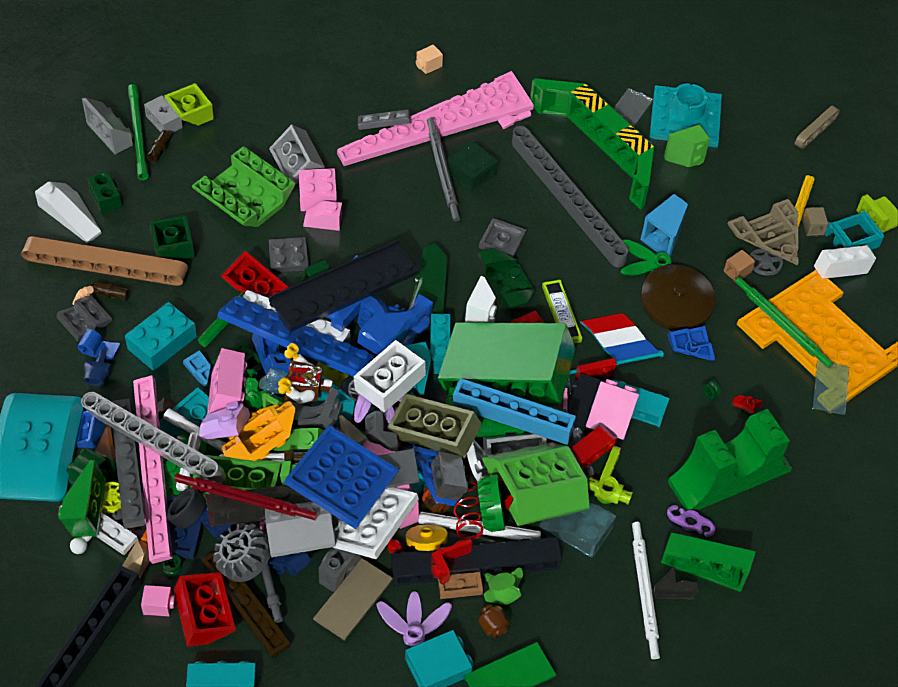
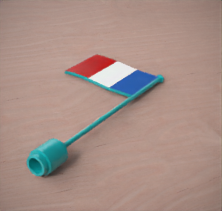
(620, 339)

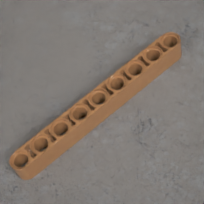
(104, 261)

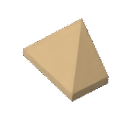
(138, 558)

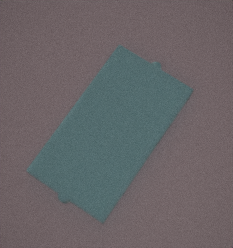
(831, 388)

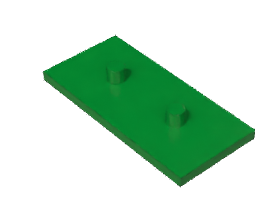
(520, 669)

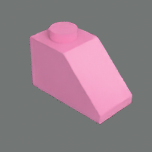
(324, 216)

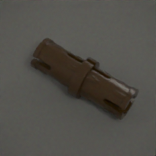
(158, 146)
(110, 291)

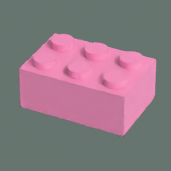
(227, 380)

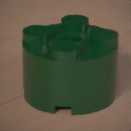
(104, 463)

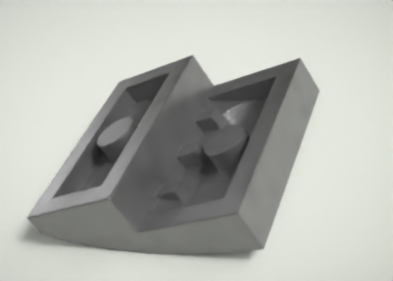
(83, 316)

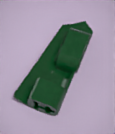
(432, 278)

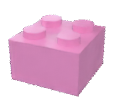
(316, 187)

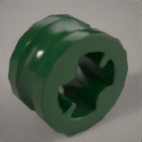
(711, 390)
(175, 570)

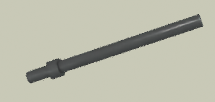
(273, 599)

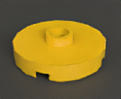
(426, 537)

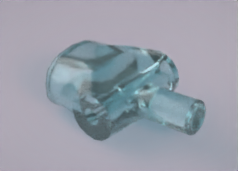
(270, 380)

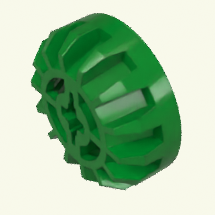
(491, 503)

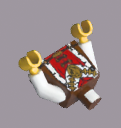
(303, 379)

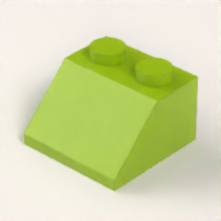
(191, 104)

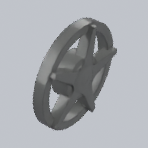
(766, 262)

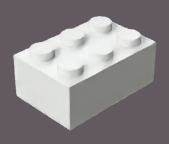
(389, 376)

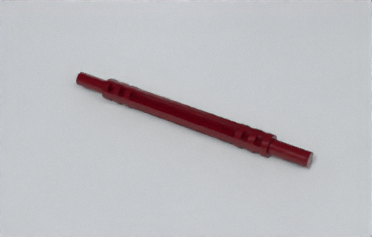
(245, 496)

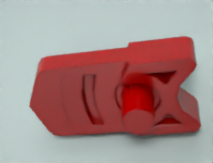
(747, 403)

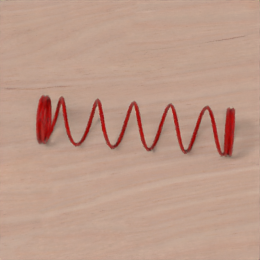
(462, 536)

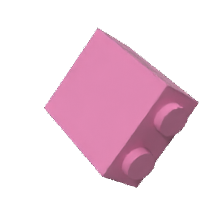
(613, 408)

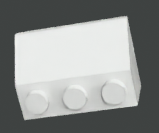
(481, 304)

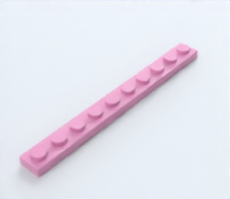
(153, 476)

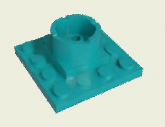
(683, 108)

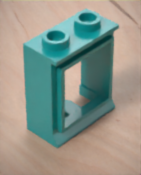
(865, 221)

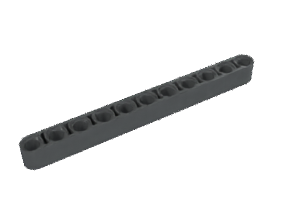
(570, 197)

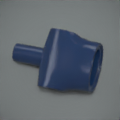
(97, 370)

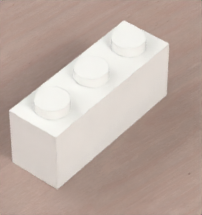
(844, 261)

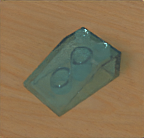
(582, 529)

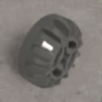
(249, 557)

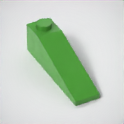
(300, 440)

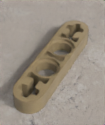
(817, 127)

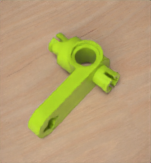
(616, 491)

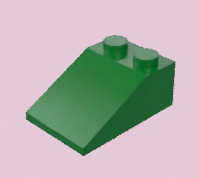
(83, 503)

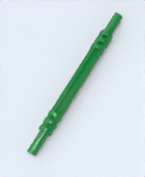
(804, 341)

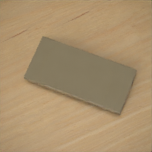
(353, 599)

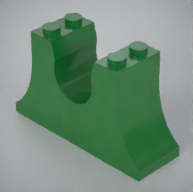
(726, 469)

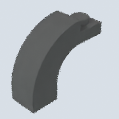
(317, 416)

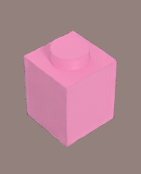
(157, 601)

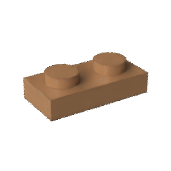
(461, 585)

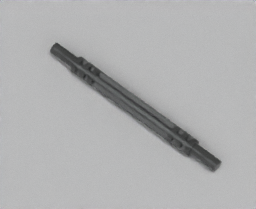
(443, 169)

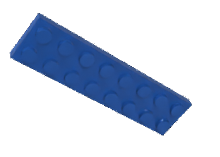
(309, 341)

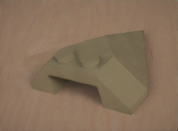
(772, 232)

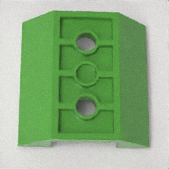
(254, 183)
(547, 489)

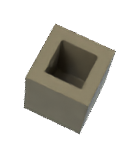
(814, 221)

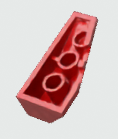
(251, 275)

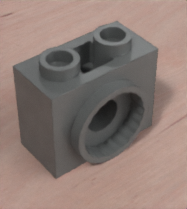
(336, 567)

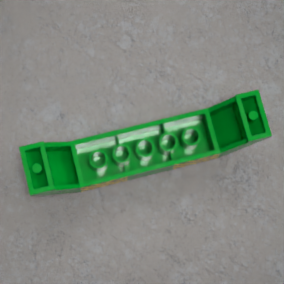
(602, 126)

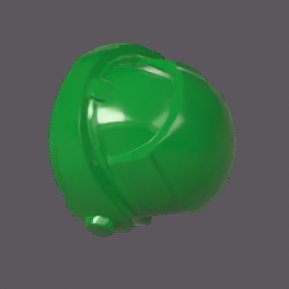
(252, 391)

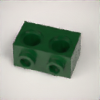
(104, 191)

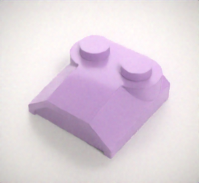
(224, 422)

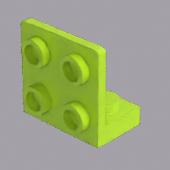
(881, 211)

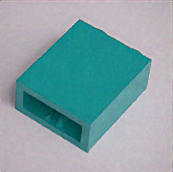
(439, 661)

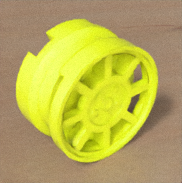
(111, 499)

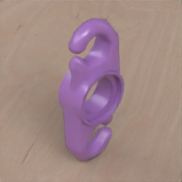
(681, 520)

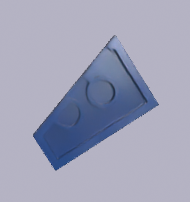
(424, 458)

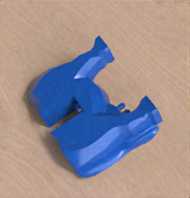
(383, 323)

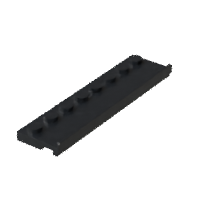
(343, 285)

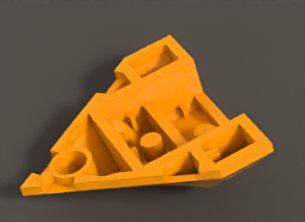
(261, 433)

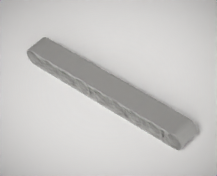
(152, 438)

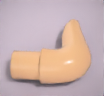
(86, 291)

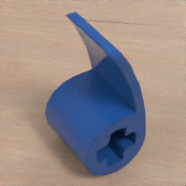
(92, 343)

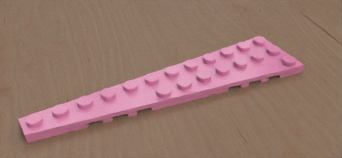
(460, 113)

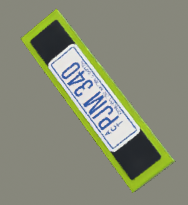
(561, 308)

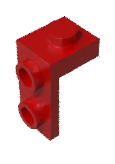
(442, 555)

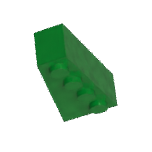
(709, 560)

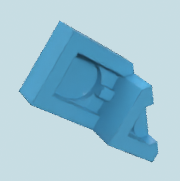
(198, 367)

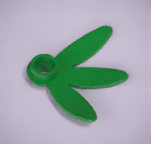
(642, 252)

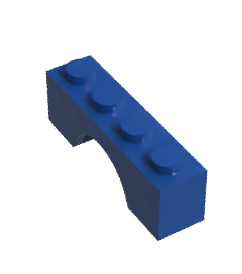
(270, 354)

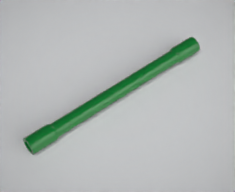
(142, 169)

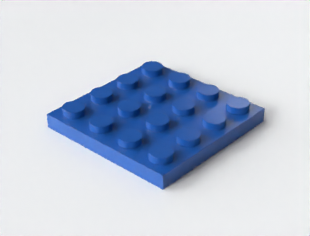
(341, 476)

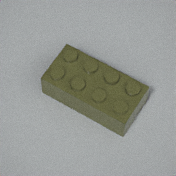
(435, 425)

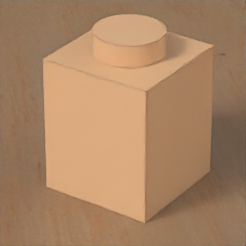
(429, 59)

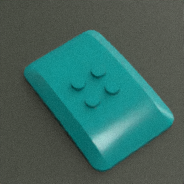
(37, 445)

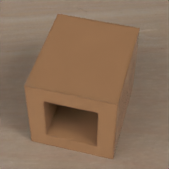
(739, 265)

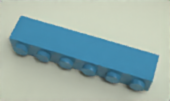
(514, 411)

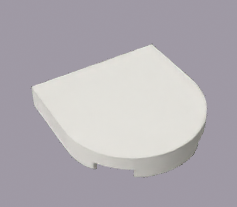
(475, 457)

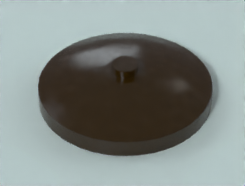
(677, 297)

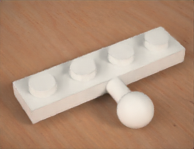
(110, 533)

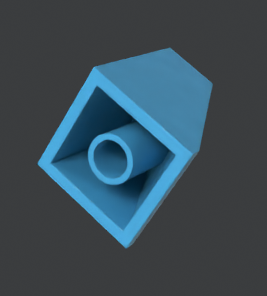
(664, 225)

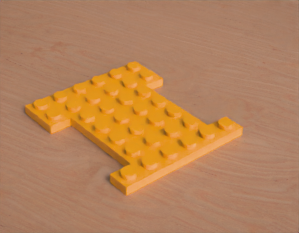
(812, 310)

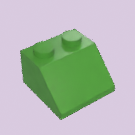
(687, 146)

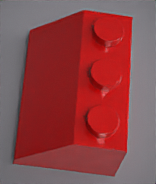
(203, 608)

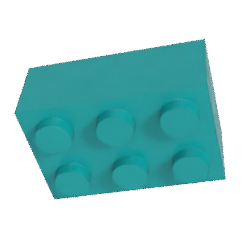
(160, 336)

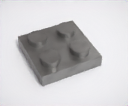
(502, 237)
(288, 254)

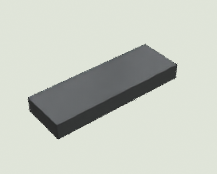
(383, 119)

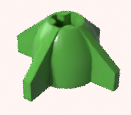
(503, 587)

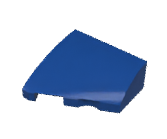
(692, 343)

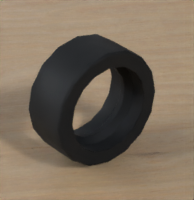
(186, 508)

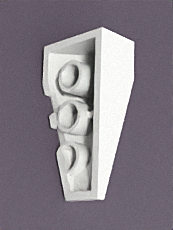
(68, 209)

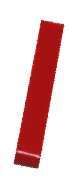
(585, 451)

